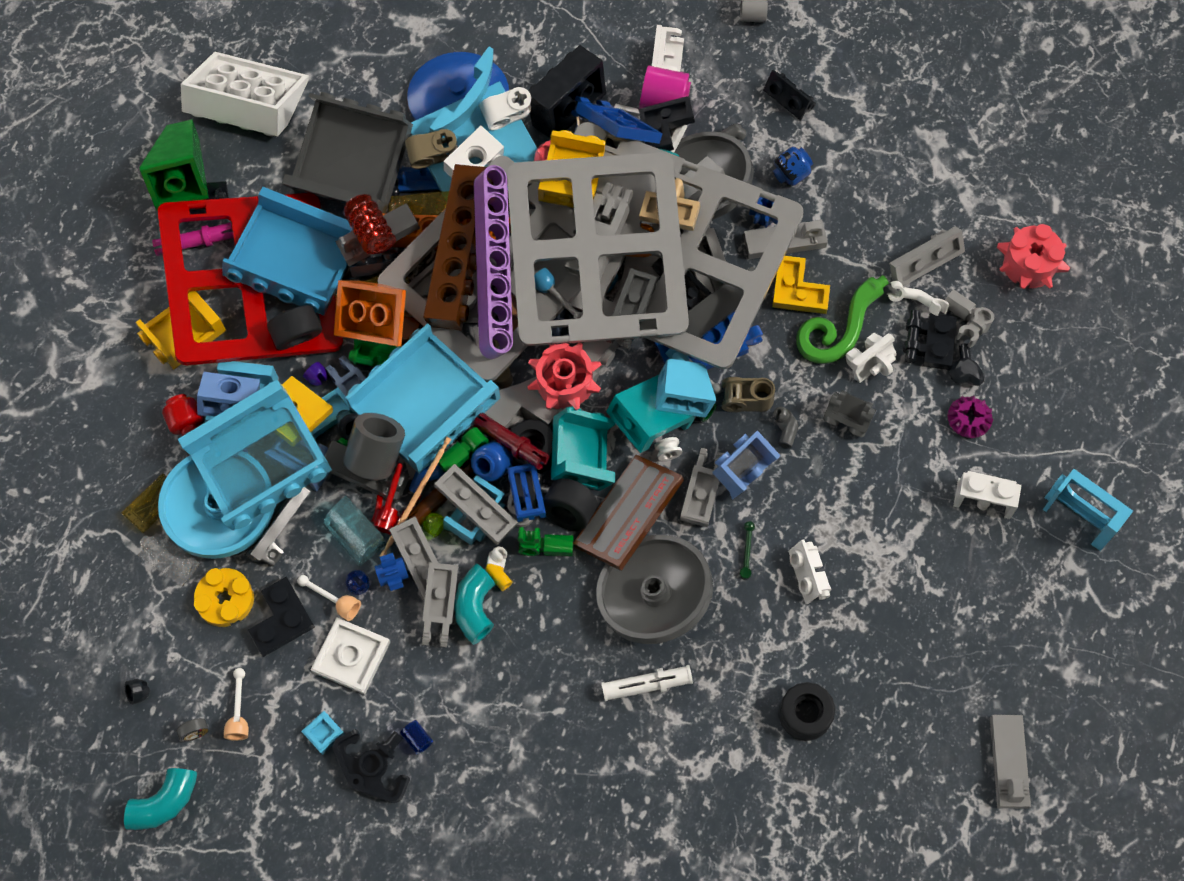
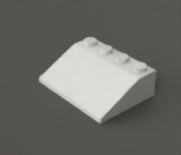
(243, 93)

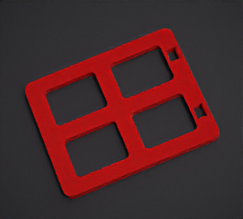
(180, 282)

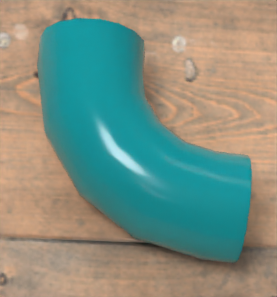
(469, 604)
(164, 804)

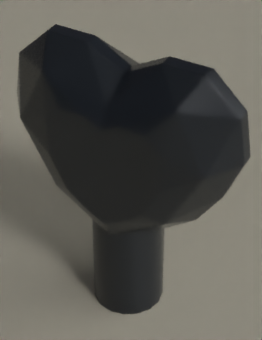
(966, 369)

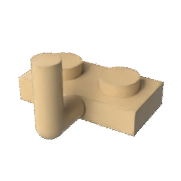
(687, 209)

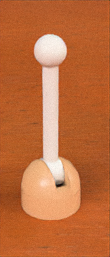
(346, 606)
(236, 727)

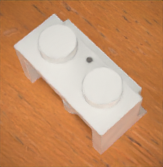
(988, 490)

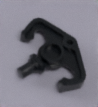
(366, 772)

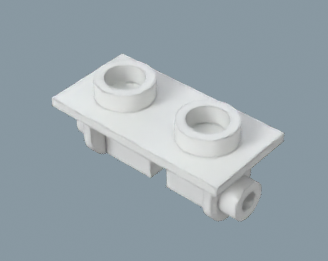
(805, 560)

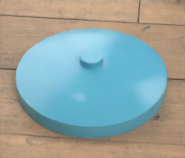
(194, 518)

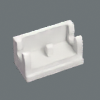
(668, 49)

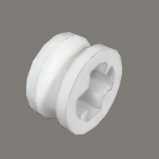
(668, 449)

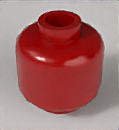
(181, 414)

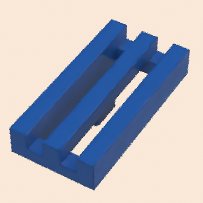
(530, 512)

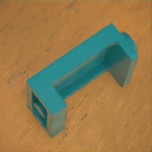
(639, 420)
(581, 448)

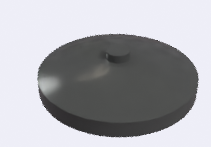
(724, 151)
(657, 592)

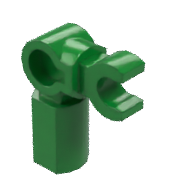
(461, 453)
(553, 545)

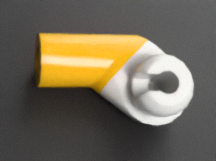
(495, 568)

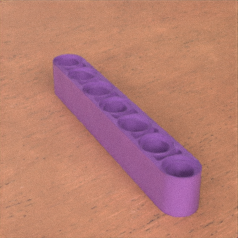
(486, 272)

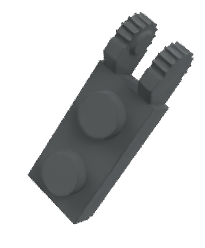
(635, 297)

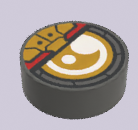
(192, 730)

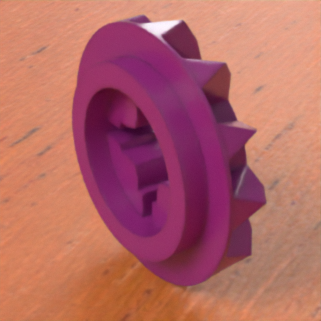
(960, 422)

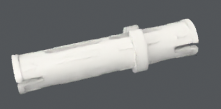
(681, 674)

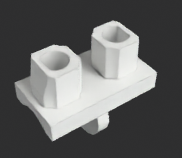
(875, 359)

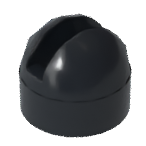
(136, 690)

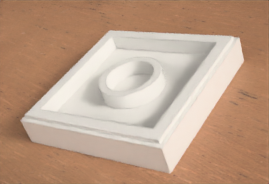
(350, 656)

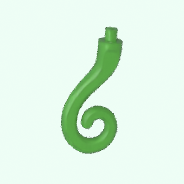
(862, 298)

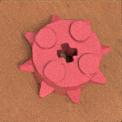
(1033, 256)
(568, 390)

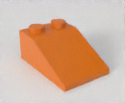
(370, 312)

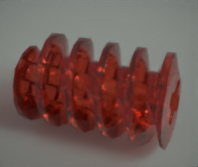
(369, 224)

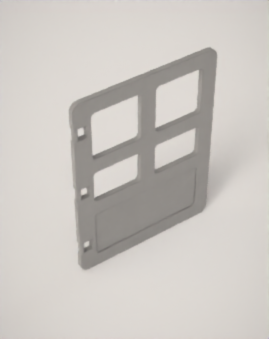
(714, 188)

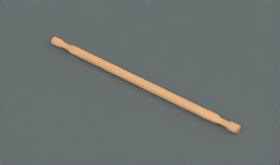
(419, 490)

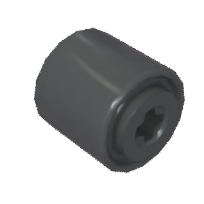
(373, 446)

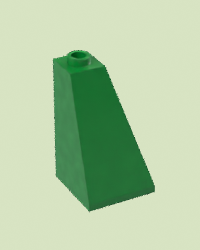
(175, 166)

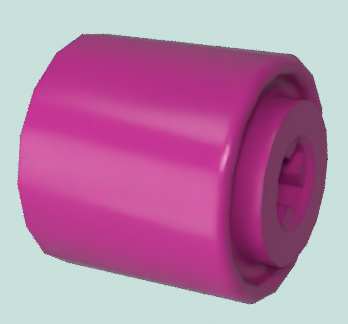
(663, 86)

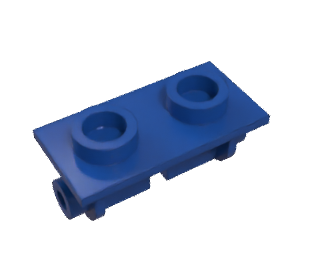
(416, 180)

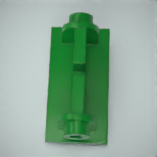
(370, 353)

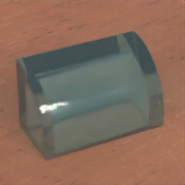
(353, 531)

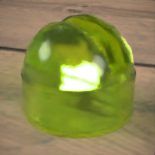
(433, 524)

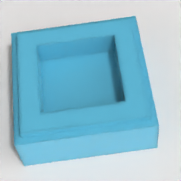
(322, 732)

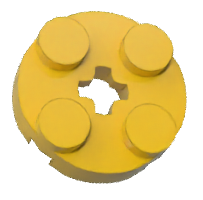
(230, 611)

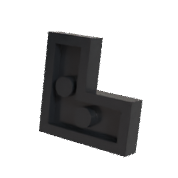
(667, 116)
(286, 624)

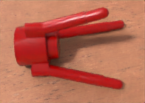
(386, 516)

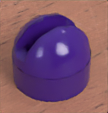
(314, 373)

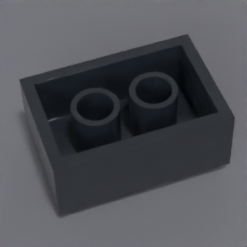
(554, 95)

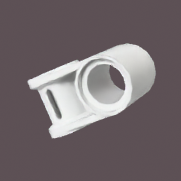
(502, 109)

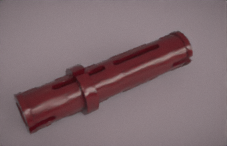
(519, 446)

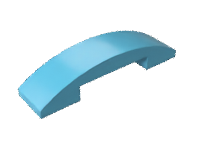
(471, 101)

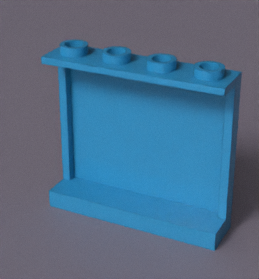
(290, 252)

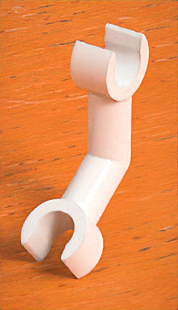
(935, 305)

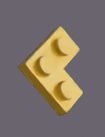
(795, 294)

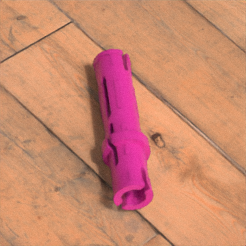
(205, 235)

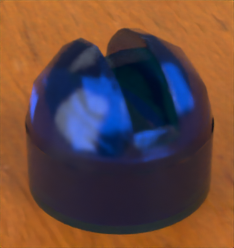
(353, 587)

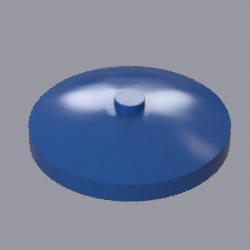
(445, 82)

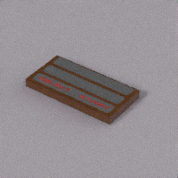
(628, 512)

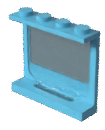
(256, 455)

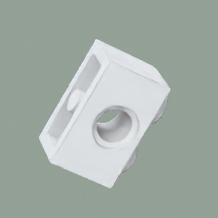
(478, 144)

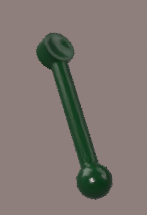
(745, 572)

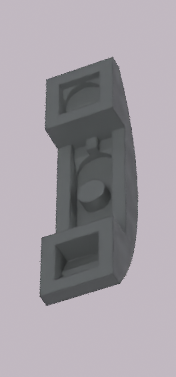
(714, 309)

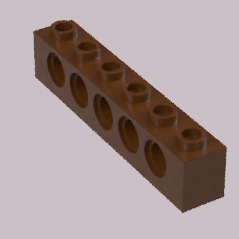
(437, 311)

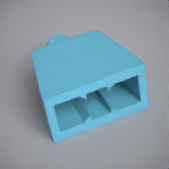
(684, 387)

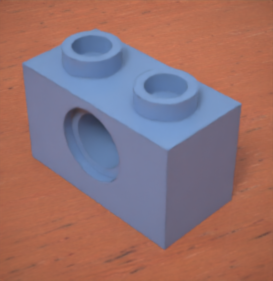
(222, 391)

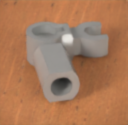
(978, 318)

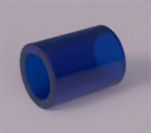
(416, 737)

